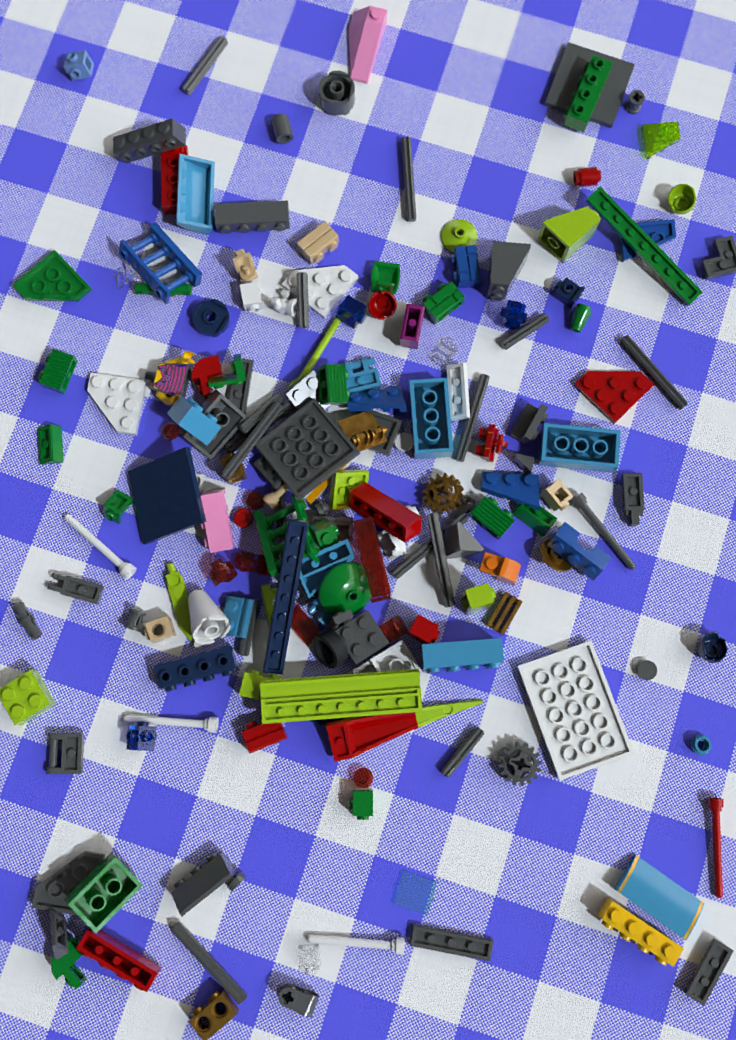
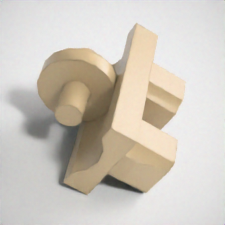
(244, 266)

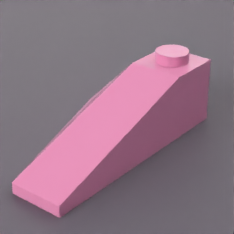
(364, 41)

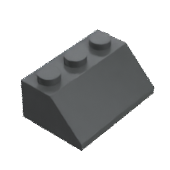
(228, 418)
(202, 882)

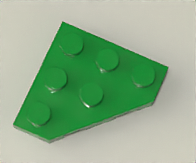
(52, 281)

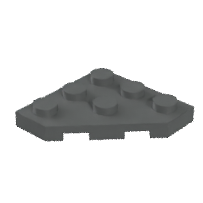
(52, 892)

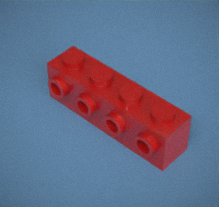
(169, 178)
(385, 512)
(119, 958)

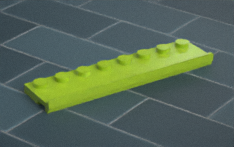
(340, 696)

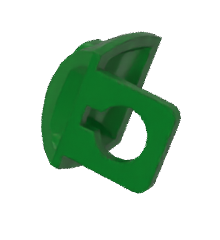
(385, 277)

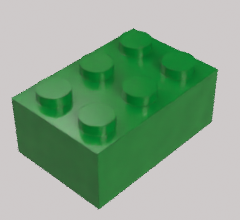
(103, 892)

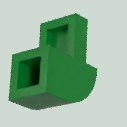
(66, 966)

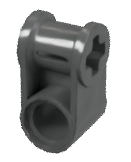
(302, 1000)

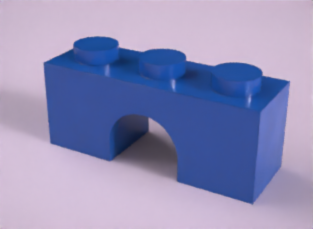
(566, 545)

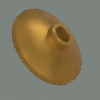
(553, 559)

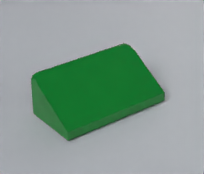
(50, 444)
(539, 521)

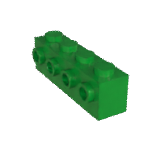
(588, 93)

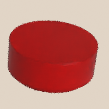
(243, 518)

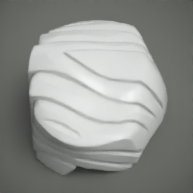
(391, 545)

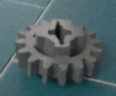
(522, 754)

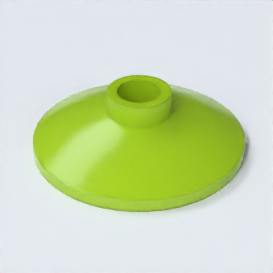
(450, 237)

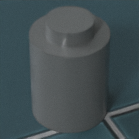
(282, 128)

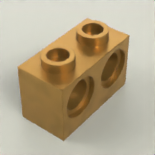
(216, 1017)

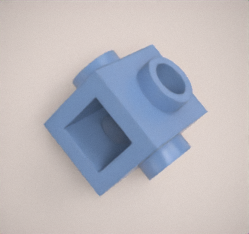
(78, 65)

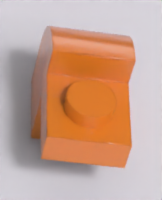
(503, 569)

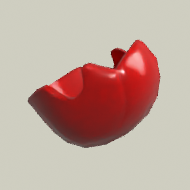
(382, 304)

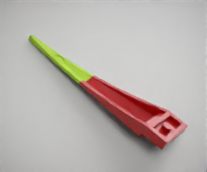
(359, 734)

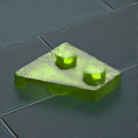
(659, 136)

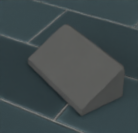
(58, 934)

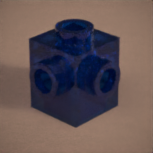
(513, 315)
(141, 737)

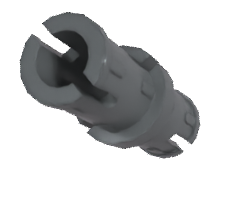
(27, 621)

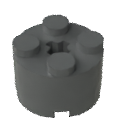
(337, 93)

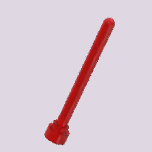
(715, 806)

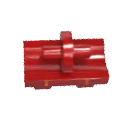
(493, 445)

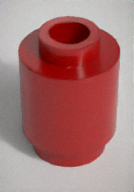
(586, 176)

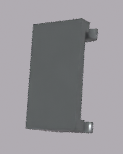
(344, 526)

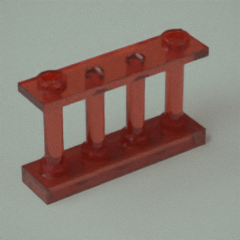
(372, 559)

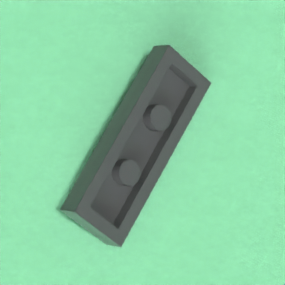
(708, 971)

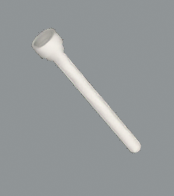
(126, 569)
(210, 724)
(396, 945)

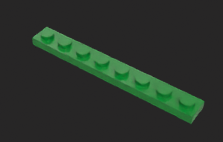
(644, 246)

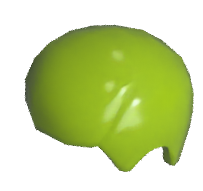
(682, 199)

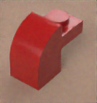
(205, 369)

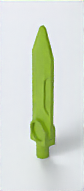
(179, 599)

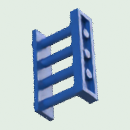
(167, 249)

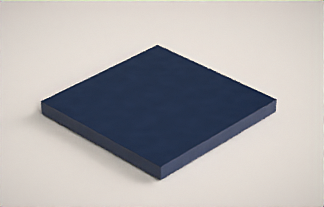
(166, 496)

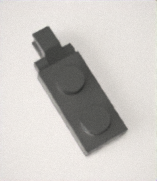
(633, 497)

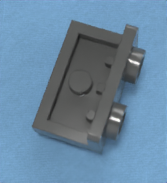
(528, 422)

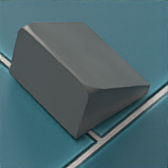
(524, 462)

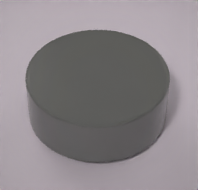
(646, 670)
(236, 881)

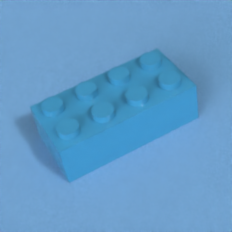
(430, 418)
(579, 447)
(462, 654)

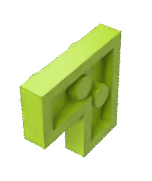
(342, 483)

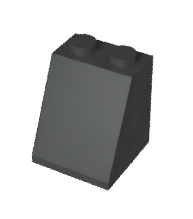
(504, 267)

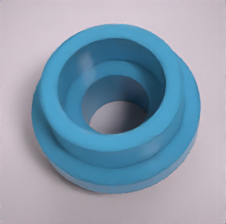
(706, 744)

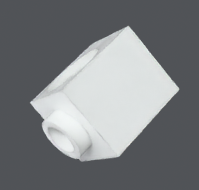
(251, 297)

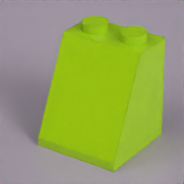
(569, 231)

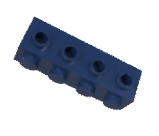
(196, 667)

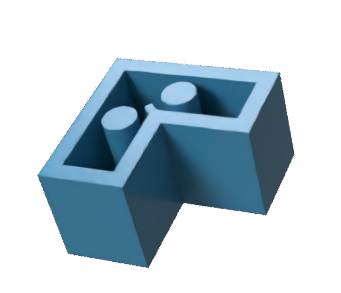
(192, 419)

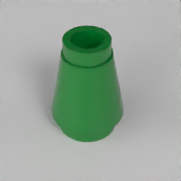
(580, 316)

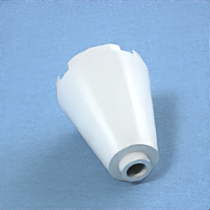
(206, 618)

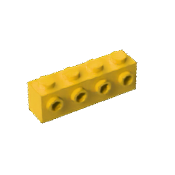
(636, 929)

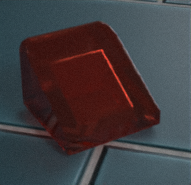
(393, 628)

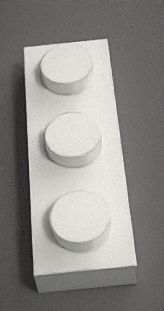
(458, 391)

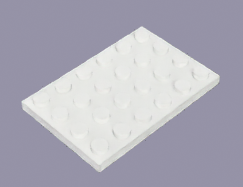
(575, 710)

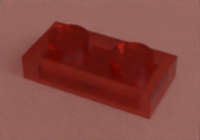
(304, 626)

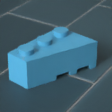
(313, 573)

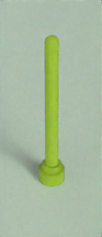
(319, 350)

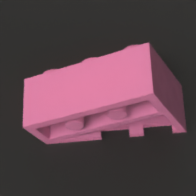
(217, 521)

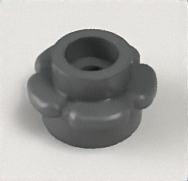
(322, 508)

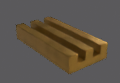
(512, 599)

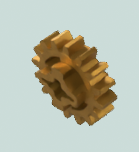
(443, 485)

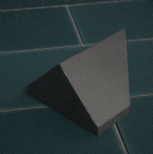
(460, 542)

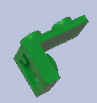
(235, 379)

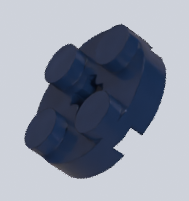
(207, 308)

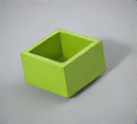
(26, 697)

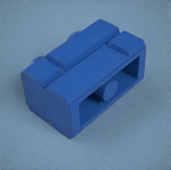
(466, 266)

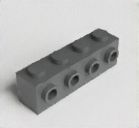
(149, 140)
(252, 216)

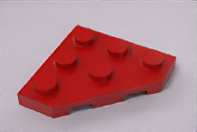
(613, 390)

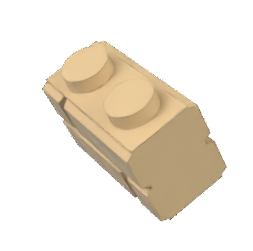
(318, 242)

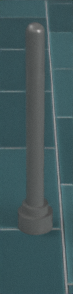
(580, 502)

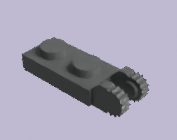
(78, 588)

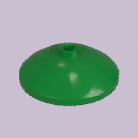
(340, 584)

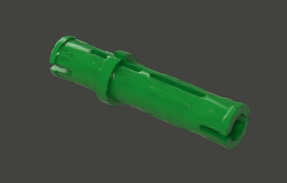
(144, 288)

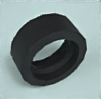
(330, 648)

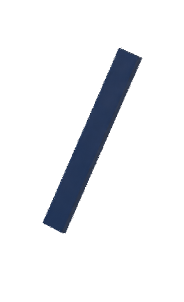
(285, 596)

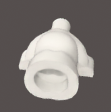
(284, 304)

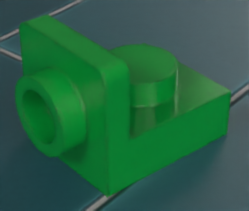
(116, 506)

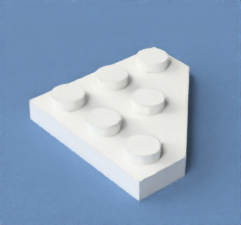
(325, 286)
(119, 400)

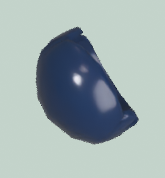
(712, 647)

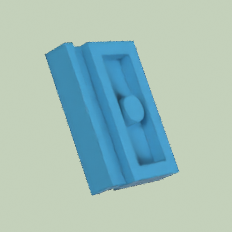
(239, 613)

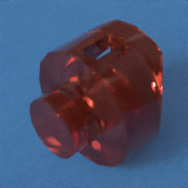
(220, 572)

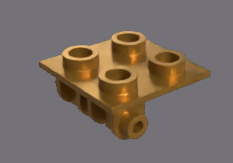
(363, 430)

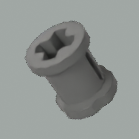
(635, 100)
(134, 619)

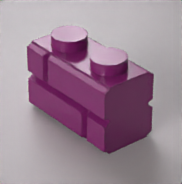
(412, 326)

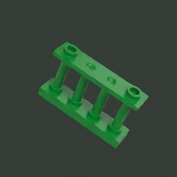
(268, 535)

